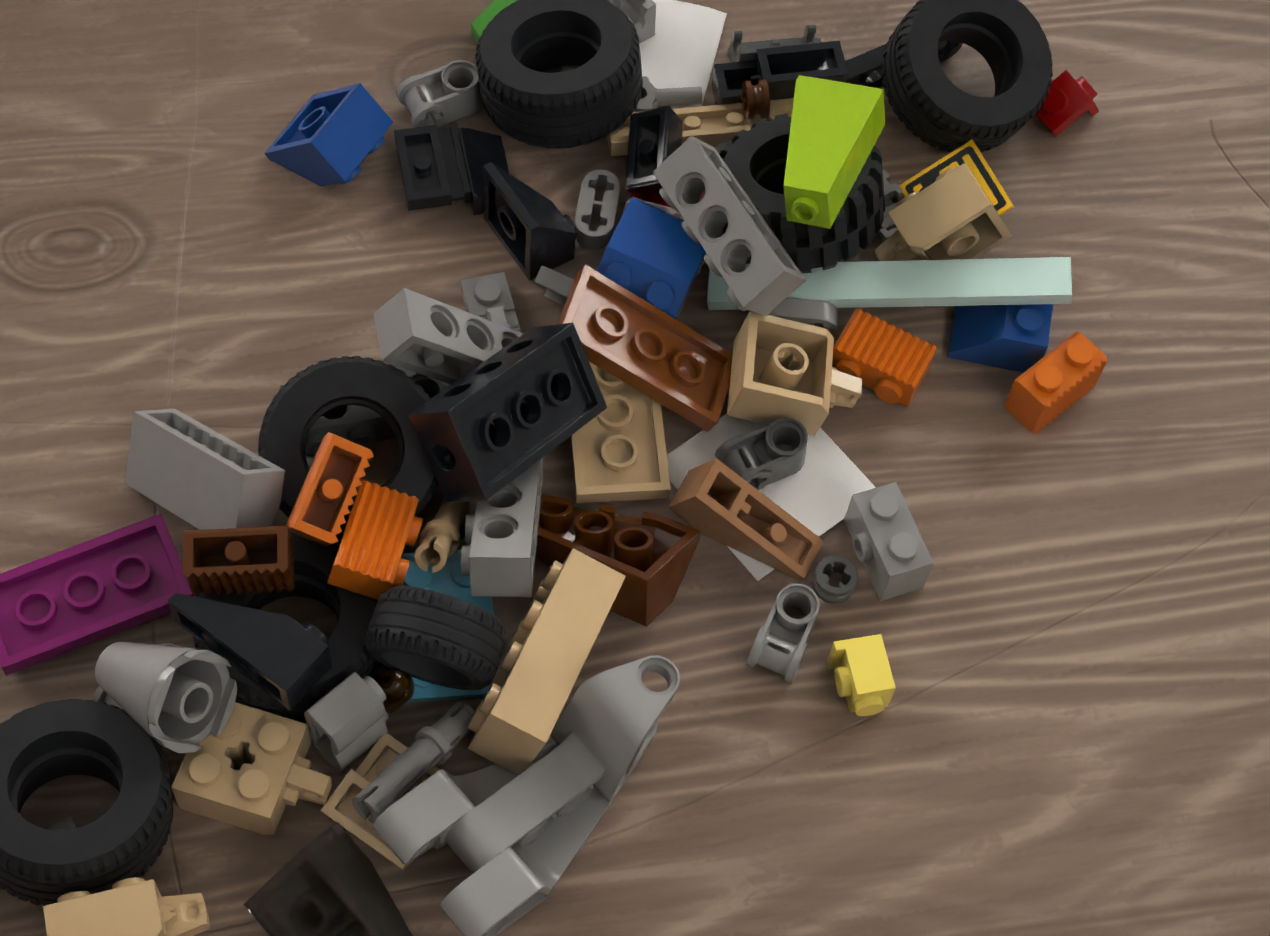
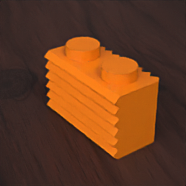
(883, 357)
(1055, 382)
(329, 490)
(374, 541)

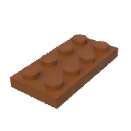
(648, 348)

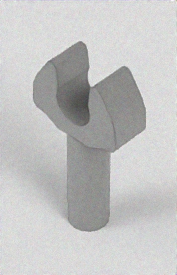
(656, 97)

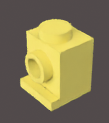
(862, 674)

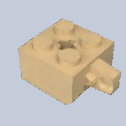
(944, 221)
(786, 373)
(256, 792)
(127, 909)

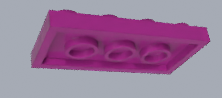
(87, 593)

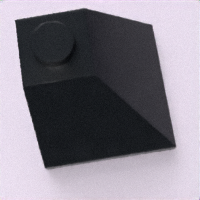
(526, 222)

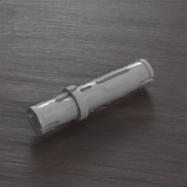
(431, 747)

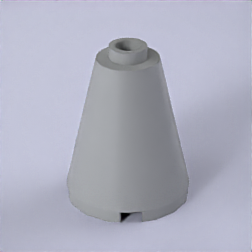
(169, 691)

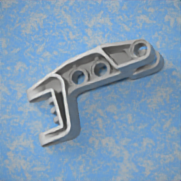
(529, 826)

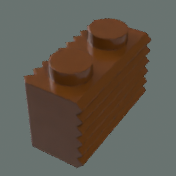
(238, 560)

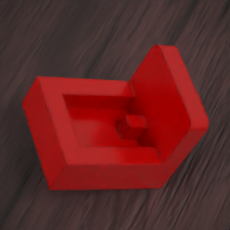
(1066, 102)

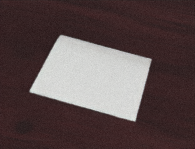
(682, 46)
(813, 496)

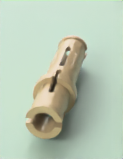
(441, 535)

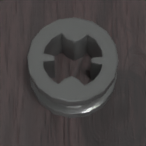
(849, 578)

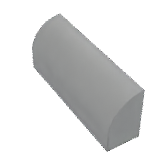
(201, 473)

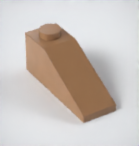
(745, 519)

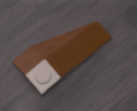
(646, 550)

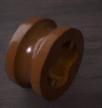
(755, 99)

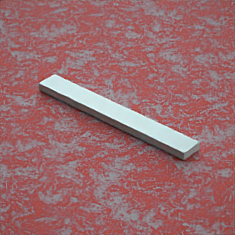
(927, 283)

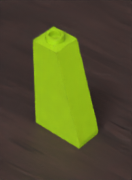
(828, 146)

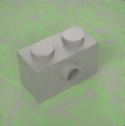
(888, 541)

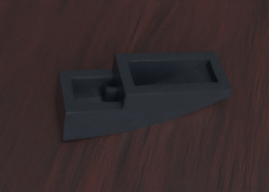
(780, 69)

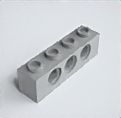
(771, 270)
(436, 337)
(504, 538)

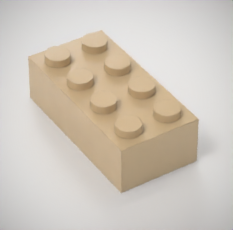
(543, 661)

